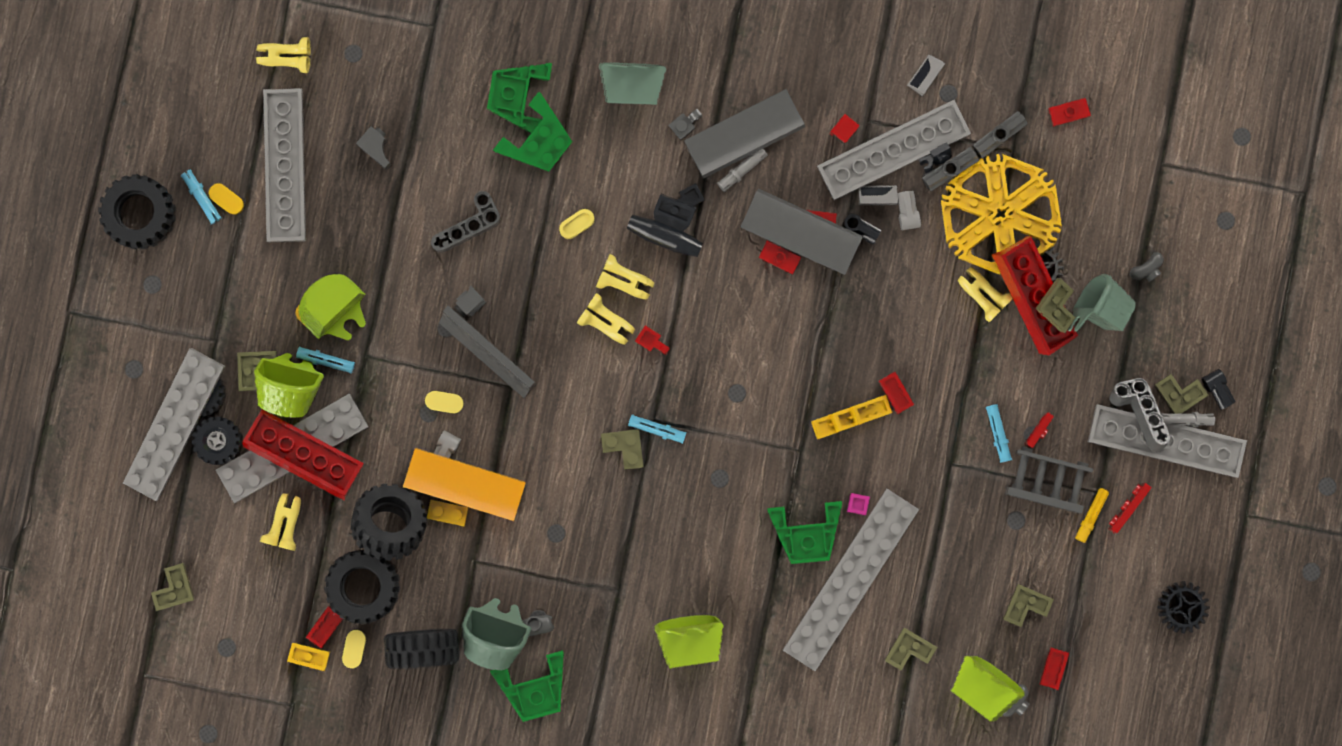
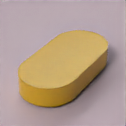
(226, 199)

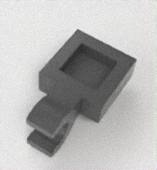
(684, 125)

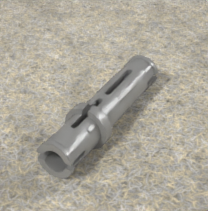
(738, 172)
(1193, 419)

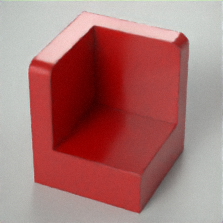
(844, 128)

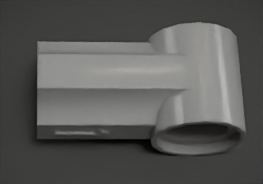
(908, 216)
(447, 444)

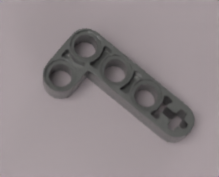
(464, 226)
(1156, 436)

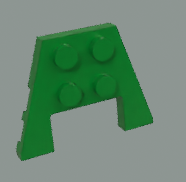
(510, 90)
(544, 144)
(810, 541)
(536, 696)

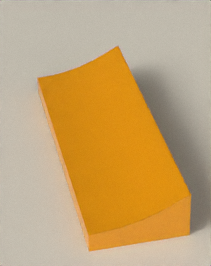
(464, 484)

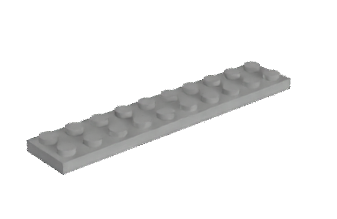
(850, 579)

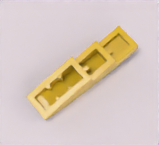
(851, 417)

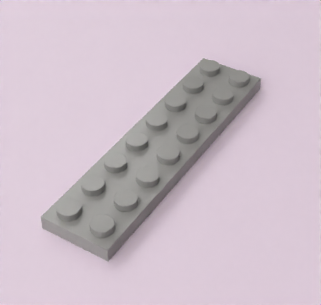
(893, 150)
(284, 165)
(173, 424)
(331, 425)
(1186, 445)

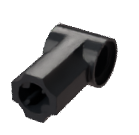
(869, 232)
(1216, 385)

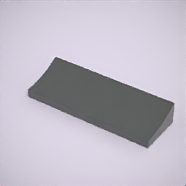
(744, 133)
(801, 231)
(486, 352)

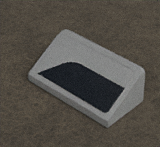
(926, 74)
(878, 195)

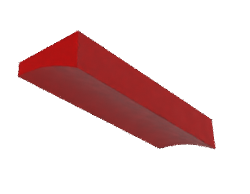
(1028, 284)
(302, 454)

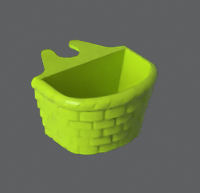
(330, 304)
(286, 386)
(690, 640)
(986, 688)

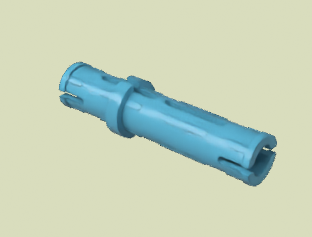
(201, 197)
(303, 353)
(998, 433)
(679, 435)

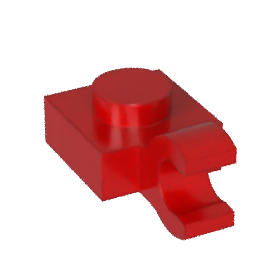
(650, 339)

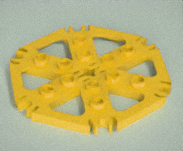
(998, 196)

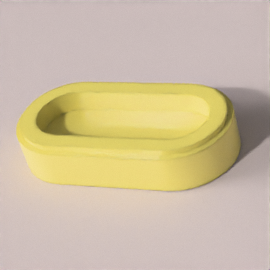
(576, 224)
(444, 402)
(354, 649)

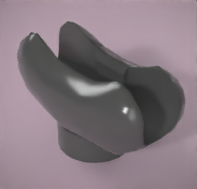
(1149, 269)
(539, 624)
(1020, 706)

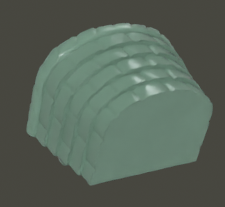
(631, 82)
(1103, 304)
(493, 637)

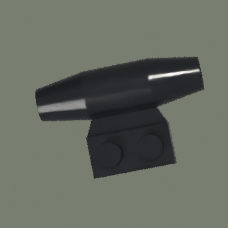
(668, 226)

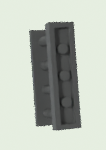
(1035, 494)

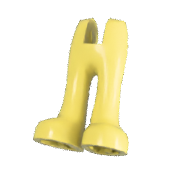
(275, 50)
(635, 278)
(974, 291)
(588, 318)
(282, 512)

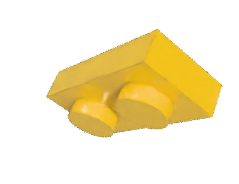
(447, 513)
(308, 656)

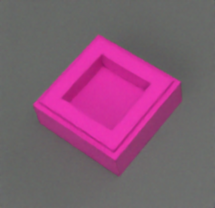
(858, 504)

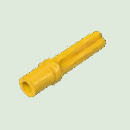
(1089, 521)

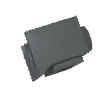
(469, 302)

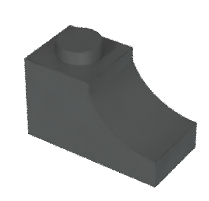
(373, 144)

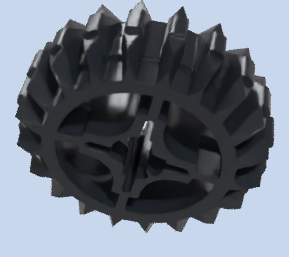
(1179, 600)

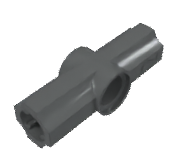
(1008, 127)
(960, 163)

